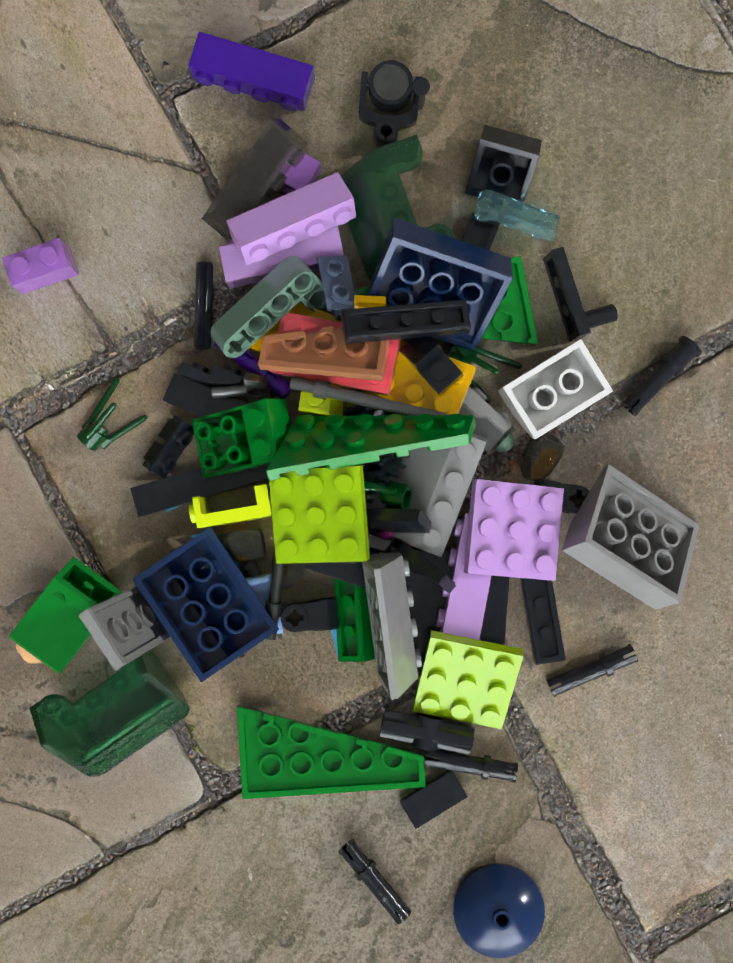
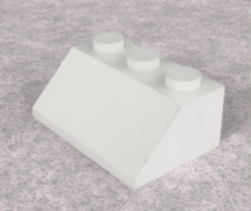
(555, 390)

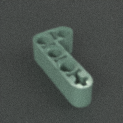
(266, 305)

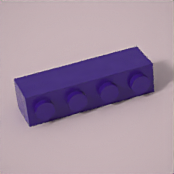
(251, 72)

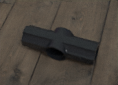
(427, 731)

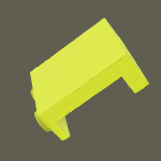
(201, 515)

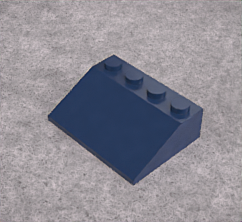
(433, 267)
(205, 604)

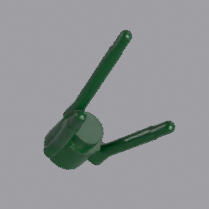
(469, 356)
(94, 432)
(393, 495)

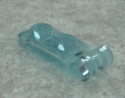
(516, 215)

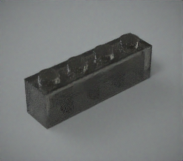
(257, 175)

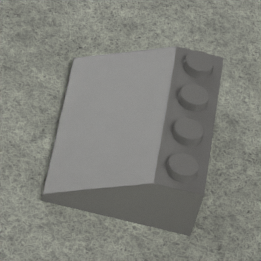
(438, 489)
(633, 539)
(391, 621)

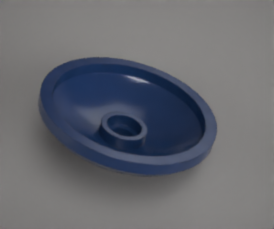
(498, 891)

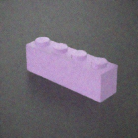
(292, 218)
(240, 275)
(468, 600)

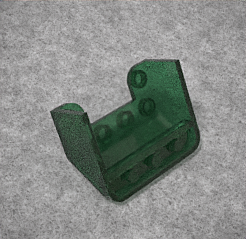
(381, 197)
(111, 718)

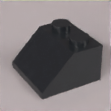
(504, 163)

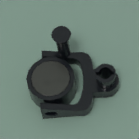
(390, 92)

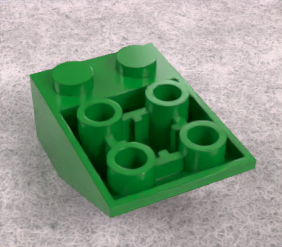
(241, 437)
(53, 624)

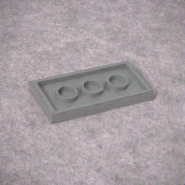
(124, 627)

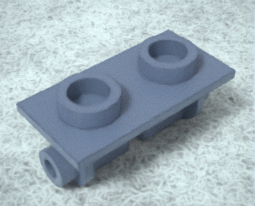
(336, 284)

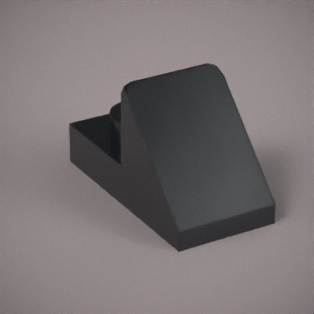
(431, 363)

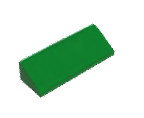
(354, 634)

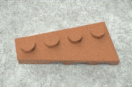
(323, 354)

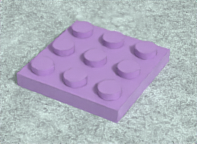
(513, 530)

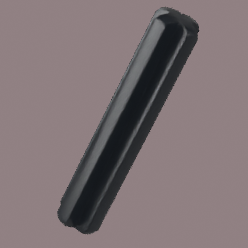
(203, 305)

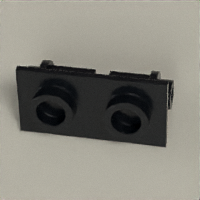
(177, 437)

